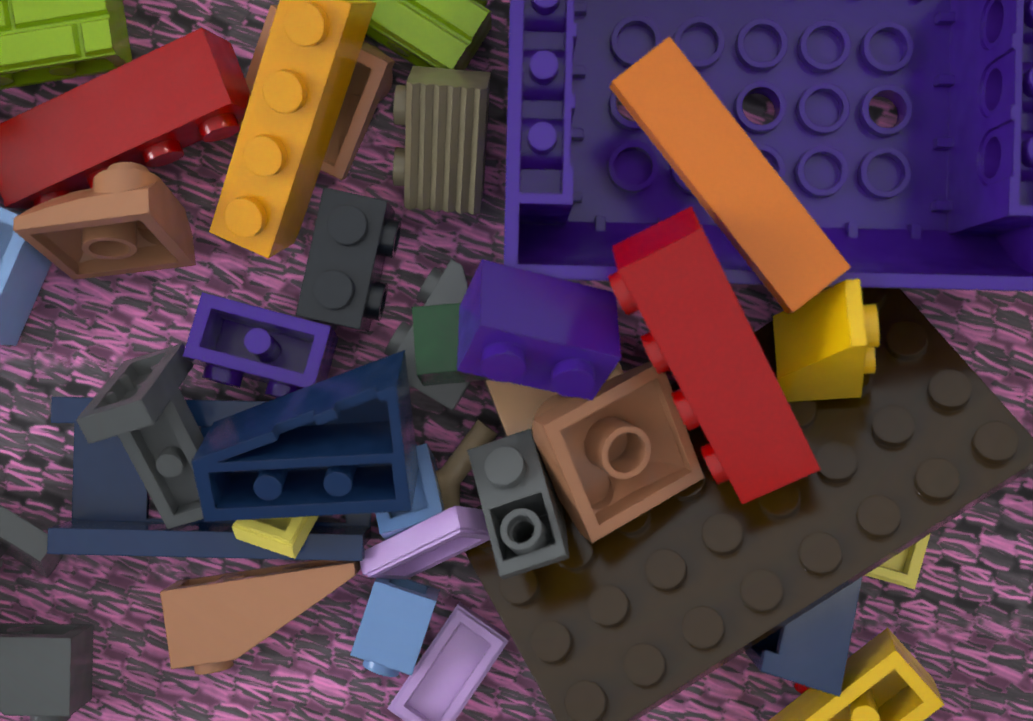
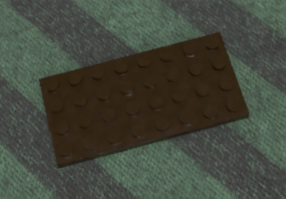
(715, 576)

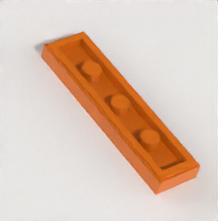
(729, 176)

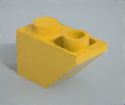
(827, 345)

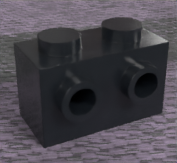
(348, 260)

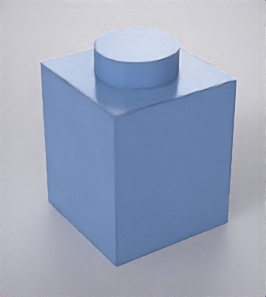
(394, 626)

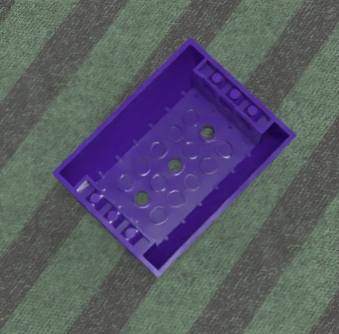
(905, 205)

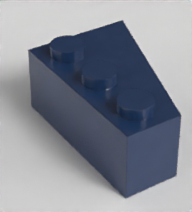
(315, 450)
(814, 645)

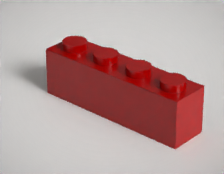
(126, 115)
(713, 356)

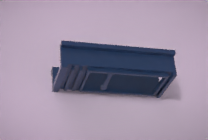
(113, 505)

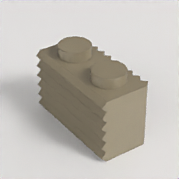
(443, 139)

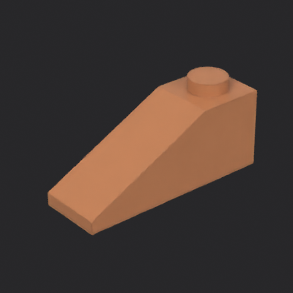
(229, 613)

